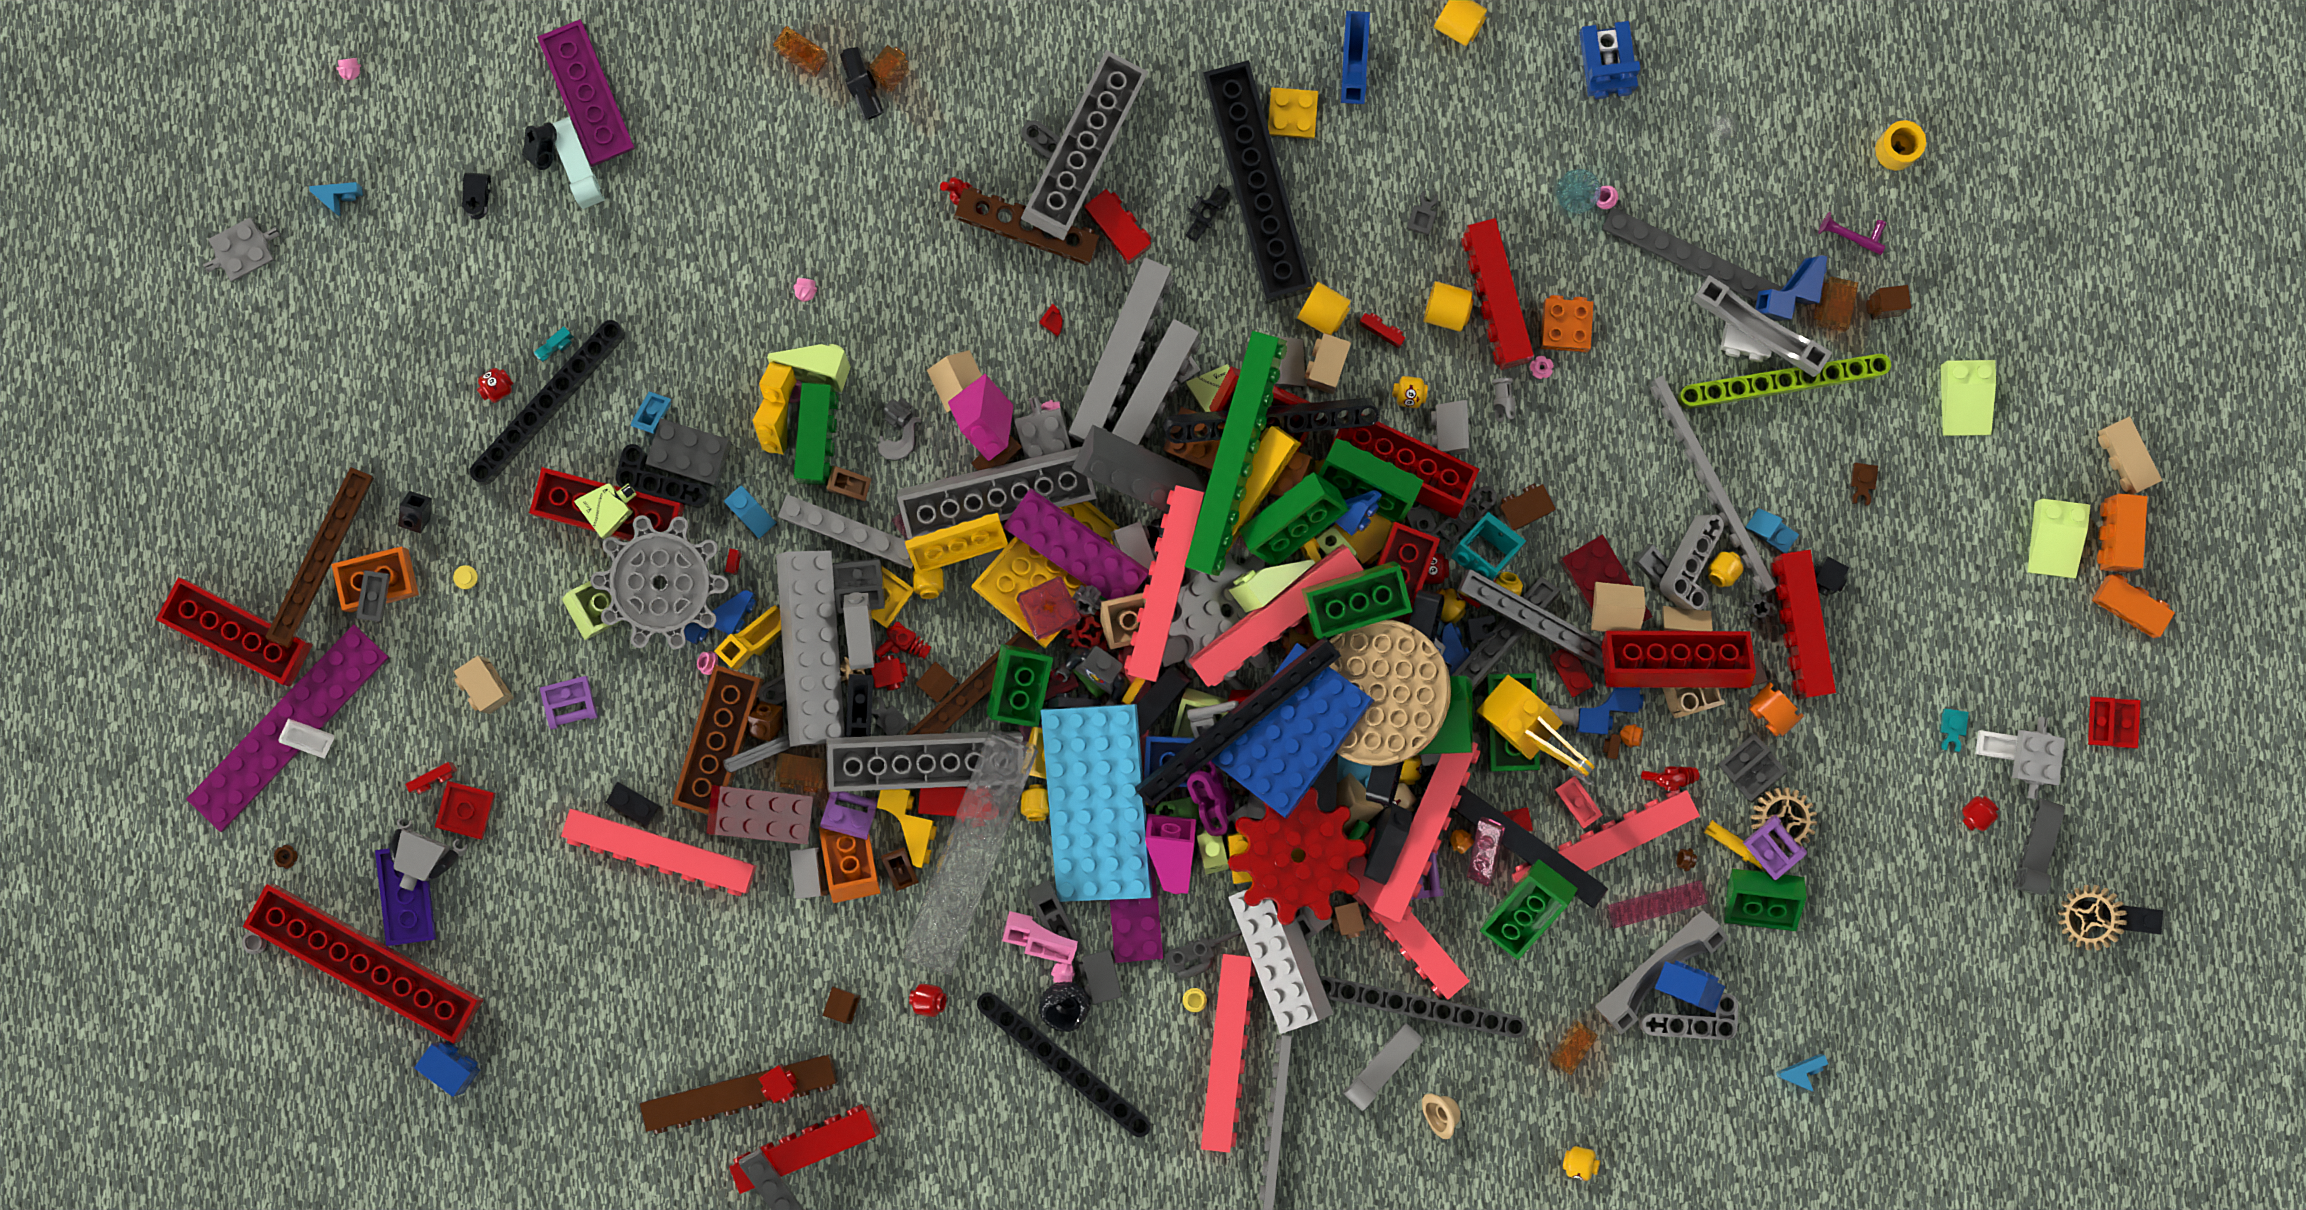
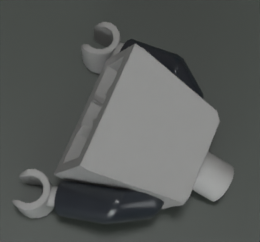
(420, 855)

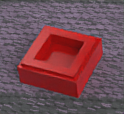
(733, 561)

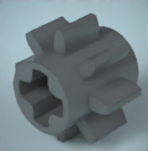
(898, 412)
(1087, 599)
(1765, 607)

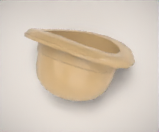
(1441, 1114)

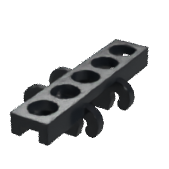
(1199, 216)

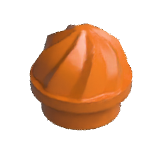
(1632, 735)

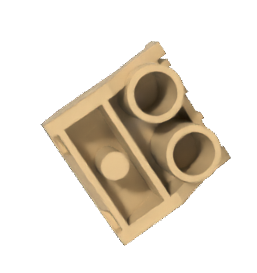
(1700, 698)

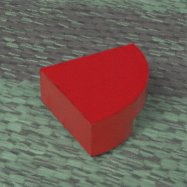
(1052, 320)

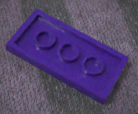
(405, 912)

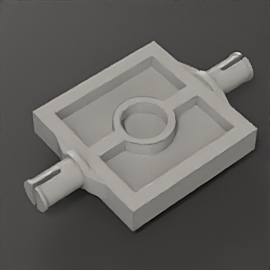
(241, 249)
(1043, 431)
(2038, 758)

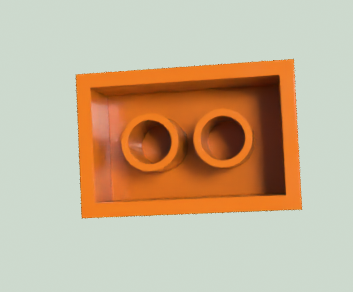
(2122, 533)
(395, 561)

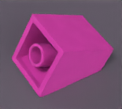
(983, 416)
(1171, 850)

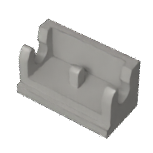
(808, 873)

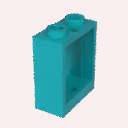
(1489, 528)

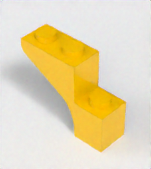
(772, 415)
(752, 640)
(916, 830)

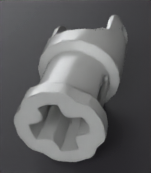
(1504, 398)
(1568, 716)

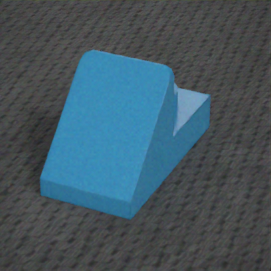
(331, 193)
(650, 412)
(1772, 530)
(1797, 1073)

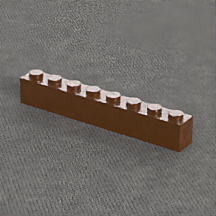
(731, 1095)

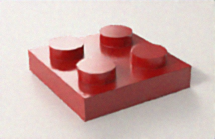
(465, 810)

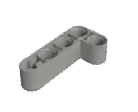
(1705, 532)
(1688, 1022)
(1383, 1066)

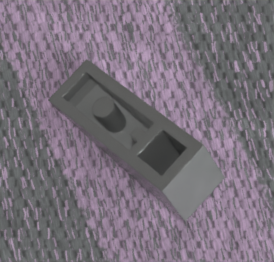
(1052, 912)

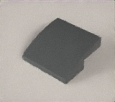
(860, 577)
(1752, 768)

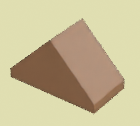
(848, 483)

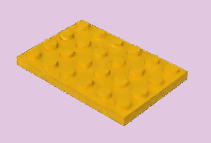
(1023, 568)

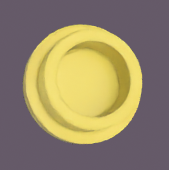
(465, 577)
(1194, 1000)

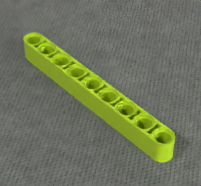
(1772, 384)

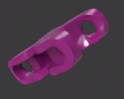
(1212, 798)

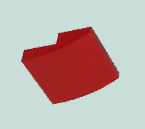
(2114, 722)

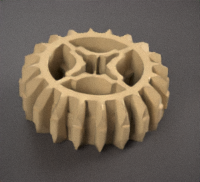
(1804, 822)
(2088, 927)

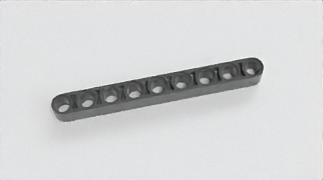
(1430, 1011)

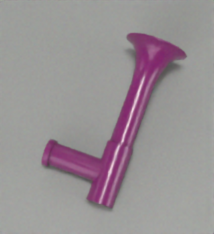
(1869, 243)

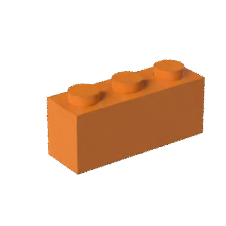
(2133, 605)

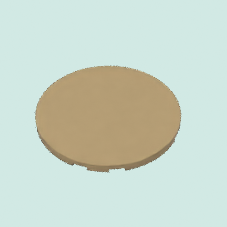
(1408, 689)

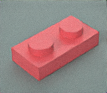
(1578, 802)

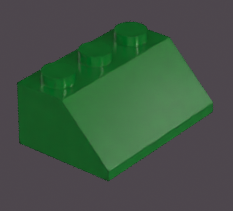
(1019, 686)
(1764, 902)

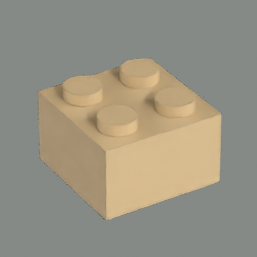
(1328, 364)
(483, 685)

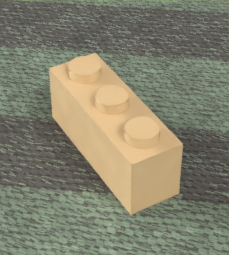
(2129, 456)

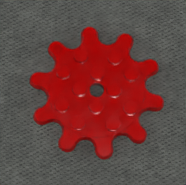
(1294, 883)

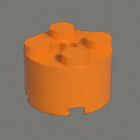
(1775, 710)

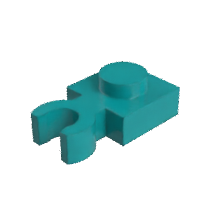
(559, 341)
(1954, 724)

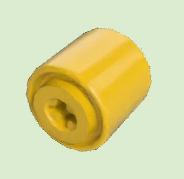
(1461, 20)
(1909, 139)
(1448, 306)
(1324, 309)

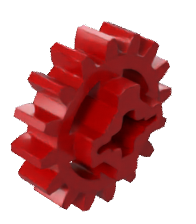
(1091, 639)

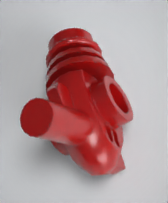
(956, 187)
(903, 639)
(1672, 777)

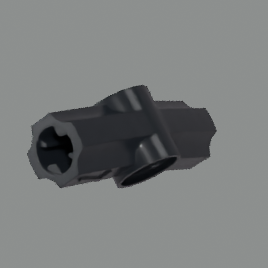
(861, 83)

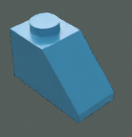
(750, 511)

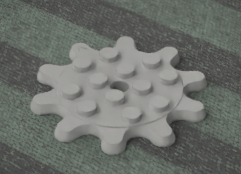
(633, 587)
(1200, 606)

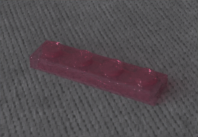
(1656, 904)

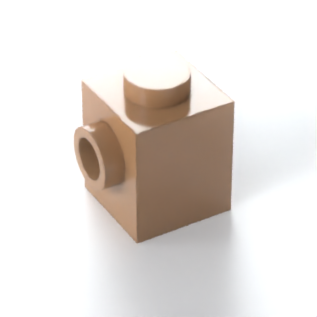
(1348, 920)

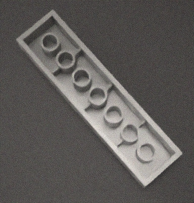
(1084, 145)
(1122, 349)
(992, 491)
(810, 647)
(904, 760)

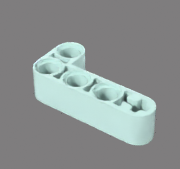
(583, 181)

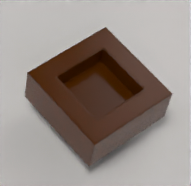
(1611, 746)

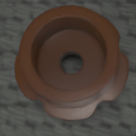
(279, 858)
(1686, 859)

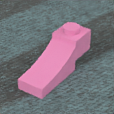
(1037, 940)

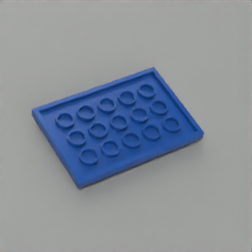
(1296, 740)

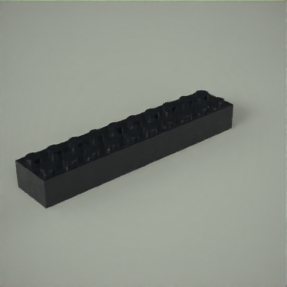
(1257, 182)

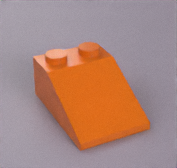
(849, 866)

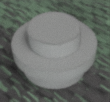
(253, 943)

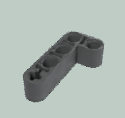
(2039, 848)

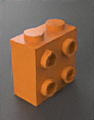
(1566, 324)

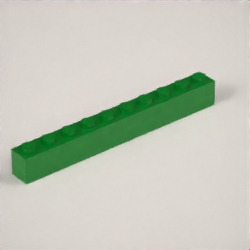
(1236, 453)

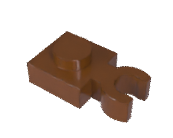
(1864, 479)

